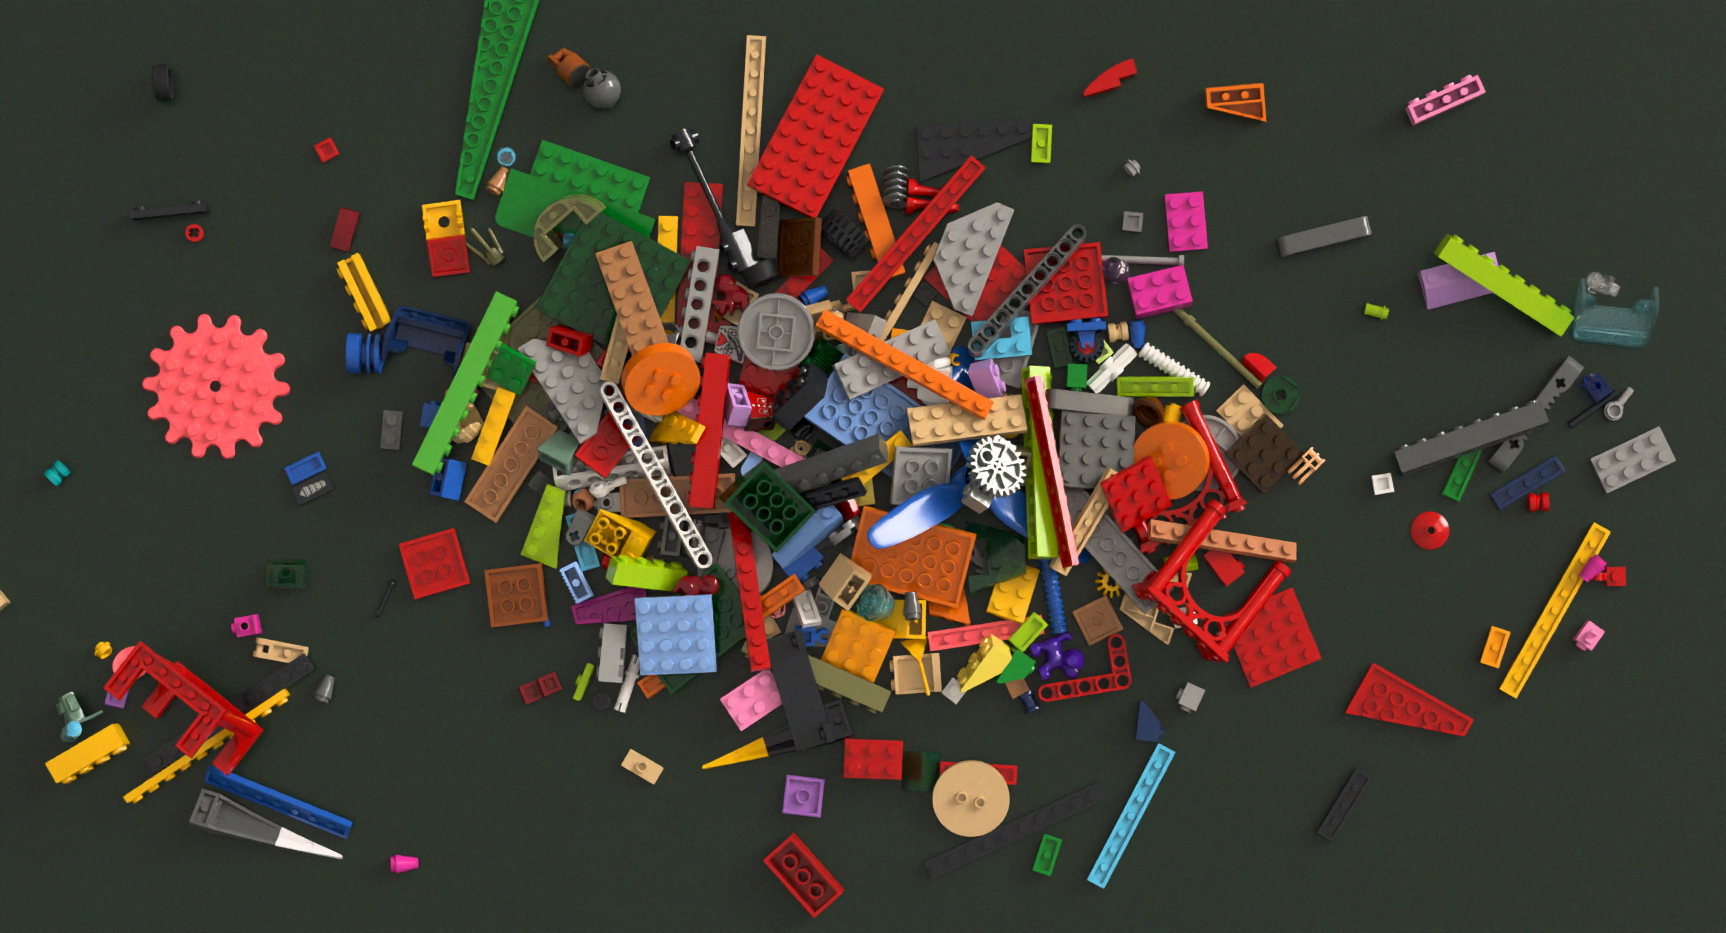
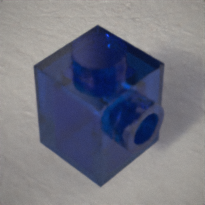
(1596, 387)

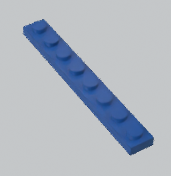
(279, 802)

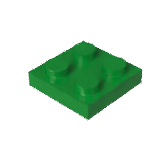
(511, 369)

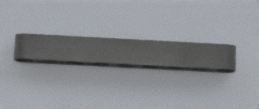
(1030, 282)

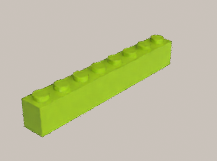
(1503, 284)

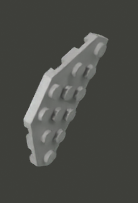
(968, 254)
(570, 384)

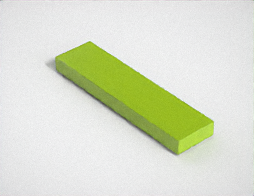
(1155, 386)

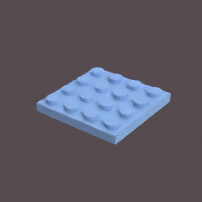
(675, 634)

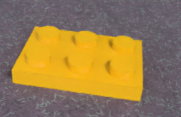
(1012, 598)

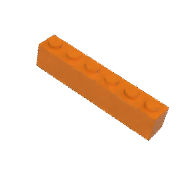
(872, 212)

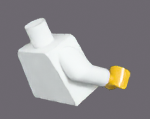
(943, 366)

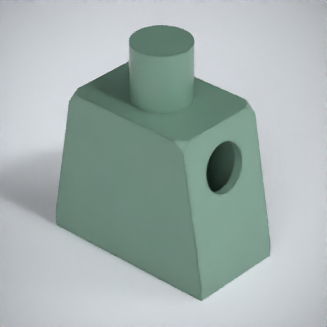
(560, 451)

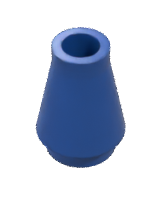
(813, 295)
(1137, 332)

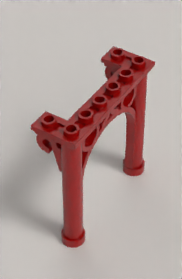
(1216, 466)
(1157, 587)

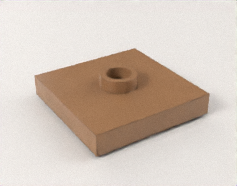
(1097, 620)

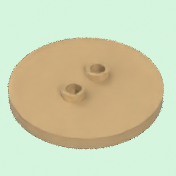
(971, 798)

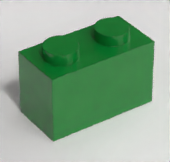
(1076, 377)

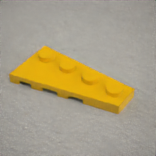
(676, 429)

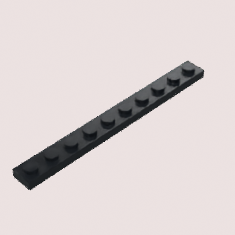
(245, 703)
(1014, 830)

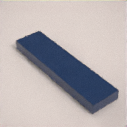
(1527, 482)

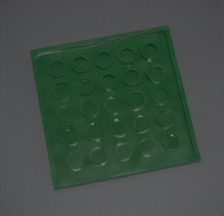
(578, 289)

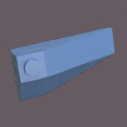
(816, 529)

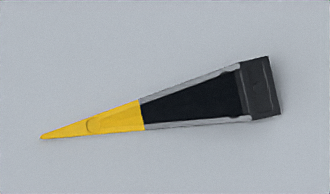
(781, 740)

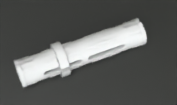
(628, 684)

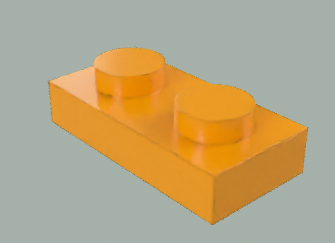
(1494, 647)

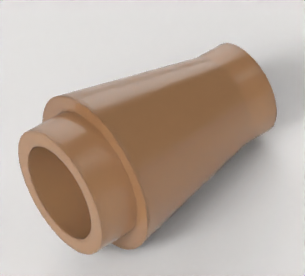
(497, 182)

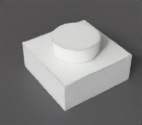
(1382, 483)
(952, 691)

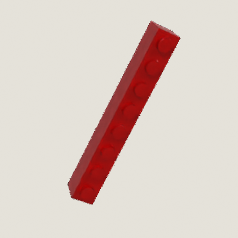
(711, 415)

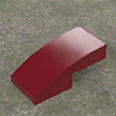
(344, 229)
(540, 688)

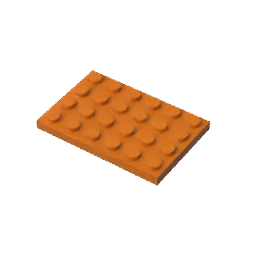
(926, 564)

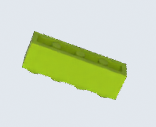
(644, 573)

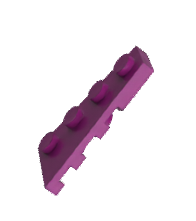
(609, 608)

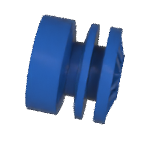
(364, 353)

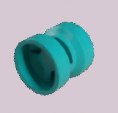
(57, 472)

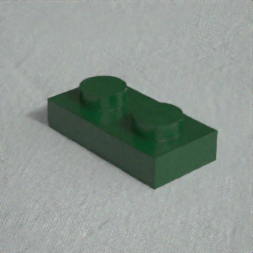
(1059, 347)

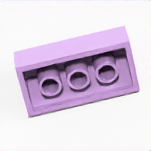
(1449, 285)

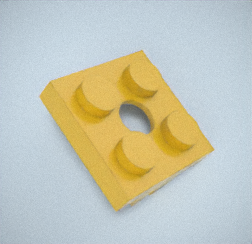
(435, 211)

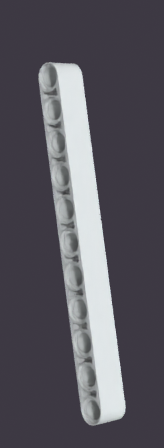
(664, 481)

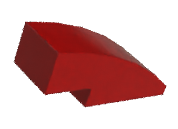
(1111, 78)

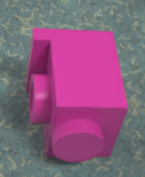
(253, 622)

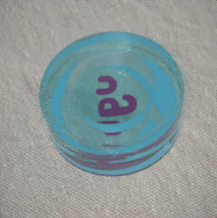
(506, 156)

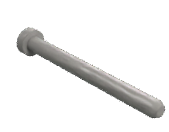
(1148, 260)

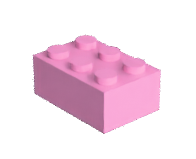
(752, 699)

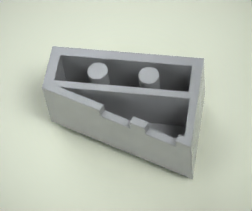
(612, 653)

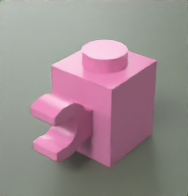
(1588, 636)

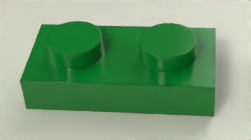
(1047, 854)

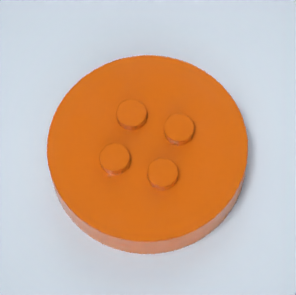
(660, 379)
(1177, 454)

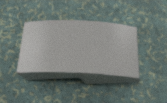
(823, 603)

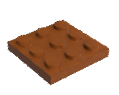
(516, 595)

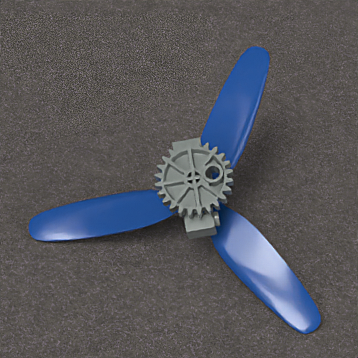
(985, 481)

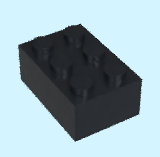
(799, 396)

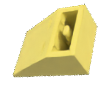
(985, 663)

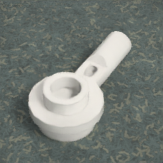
(601, 488)

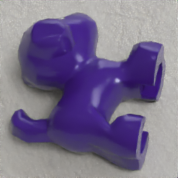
(1069, 661)

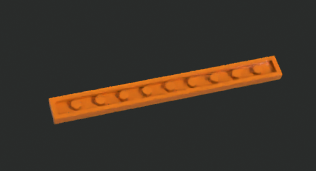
(904, 364)
(770, 603)

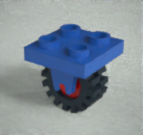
(1086, 340)

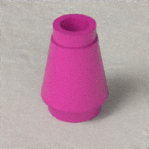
(1592, 568)
(403, 863)

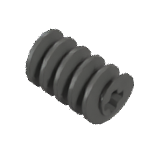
(894, 186)

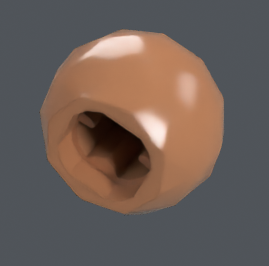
(582, 499)

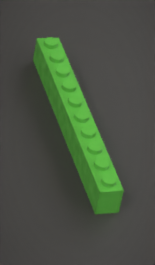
(465, 384)

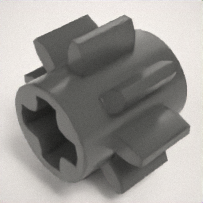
(553, 413)

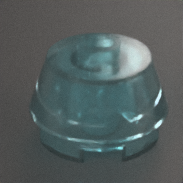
(875, 603)

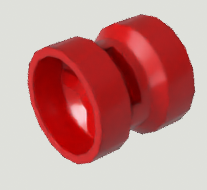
(1538, 502)

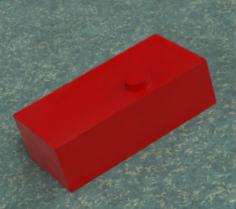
(804, 875)

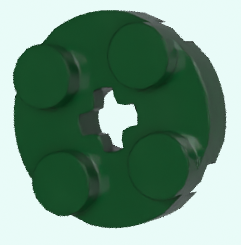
(1290, 390)

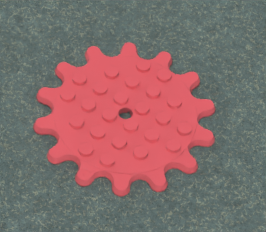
(244, 394)

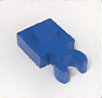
(811, 635)

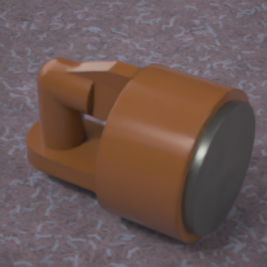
(572, 67)

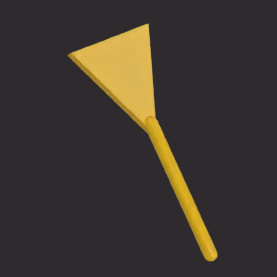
(916, 648)

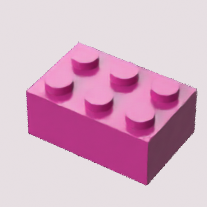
(1159, 292)

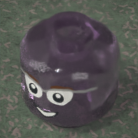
(1116, 270)

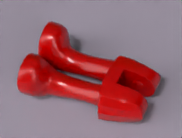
(913, 189)

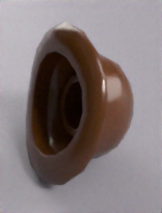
(1148, 411)

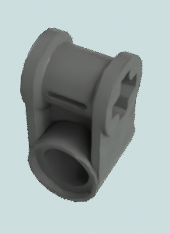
(580, 523)

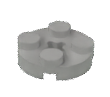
(846, 530)

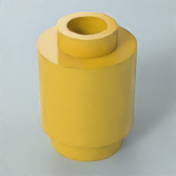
(1172, 413)

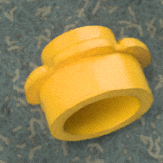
(103, 650)

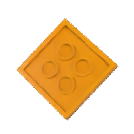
(858, 645)

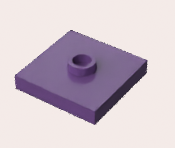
(803, 796)

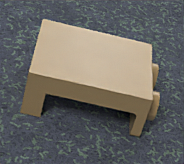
(908, 675)

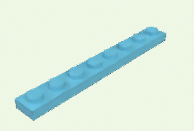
(1130, 815)

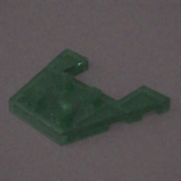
(1004, 555)

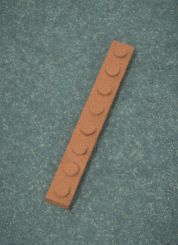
(1225, 541)

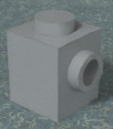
(609, 503)
(1189, 697)

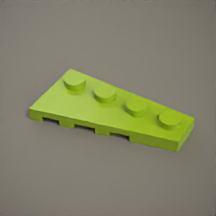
(544, 535)

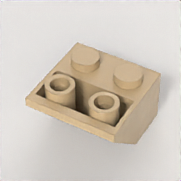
(845, 581)

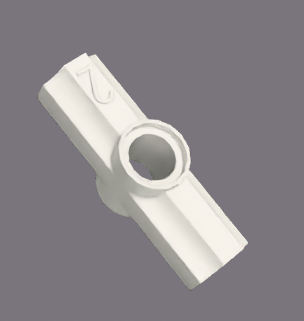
(1111, 368)

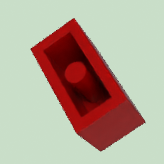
(569, 340)
(1224, 566)

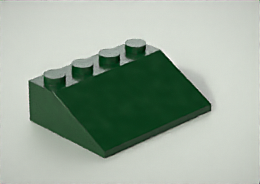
(767, 505)

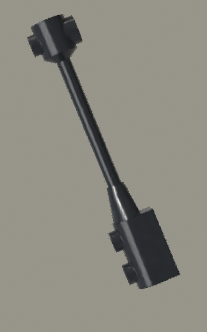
(732, 242)

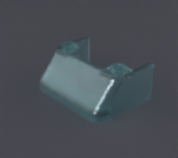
(1614, 324)

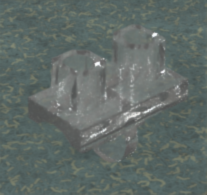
(1602, 284)

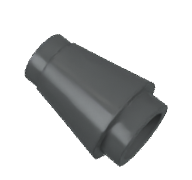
(911, 607)
(324, 690)

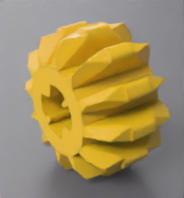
(1104, 585)

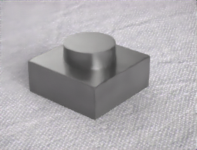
(1132, 221)

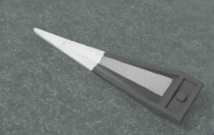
(227, 818)

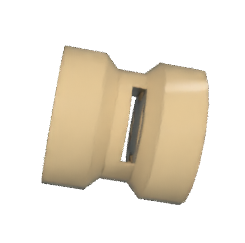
(1118, 331)

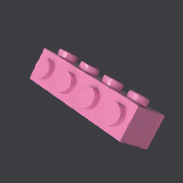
(1447, 99)

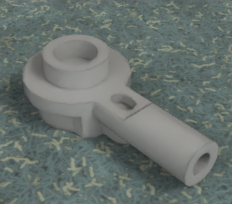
(1614, 410)

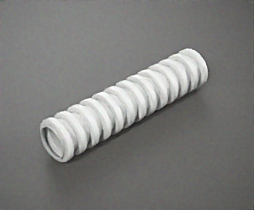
(1172, 368)

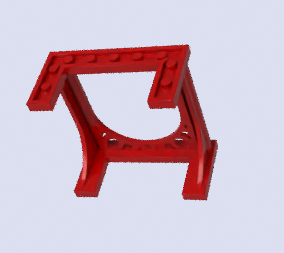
(179, 681)

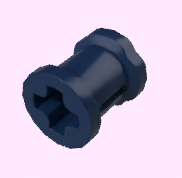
(1029, 701)

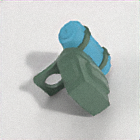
(73, 717)

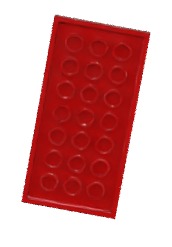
(815, 137)

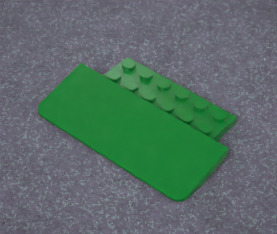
(567, 172)

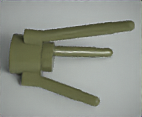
(493, 256)

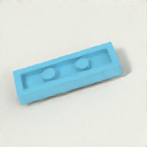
(585, 552)

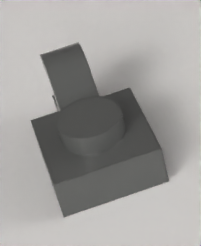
(720, 519)

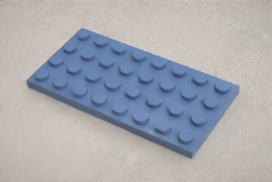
(866, 415)

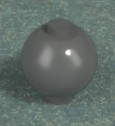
(601, 88)

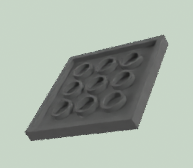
(1091, 444)

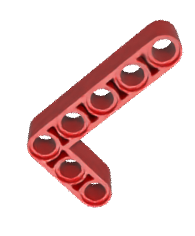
(1093, 681)

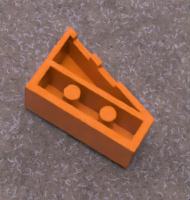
(1241, 100)

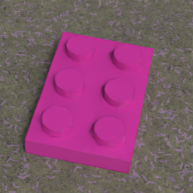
(1185, 221)

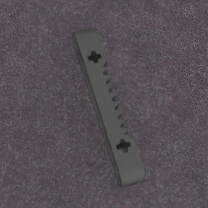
(1567, 373)

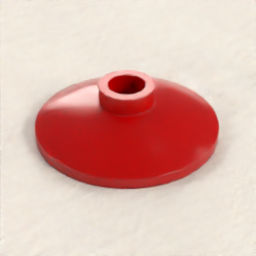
(1422, 537)

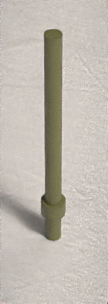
(1189, 321)

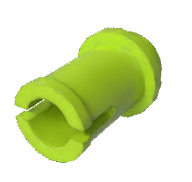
(1376, 311)

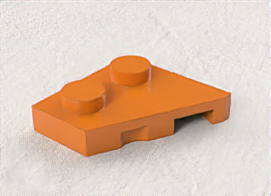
(951, 613)

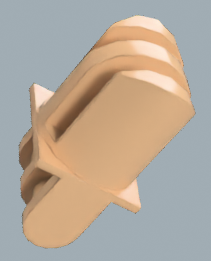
(1307, 464)

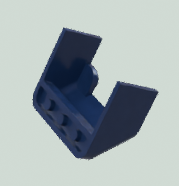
(427, 332)

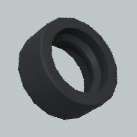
(162, 82)

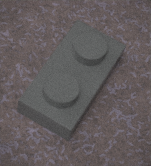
(391, 430)
(713, 540)

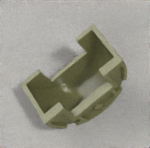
(545, 239)

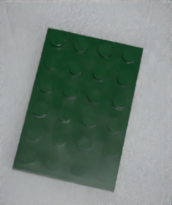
(727, 621)

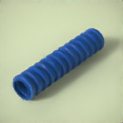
(1053, 598)

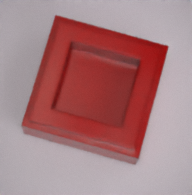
(326, 150)

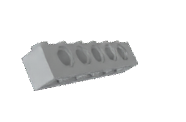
(711, 257)

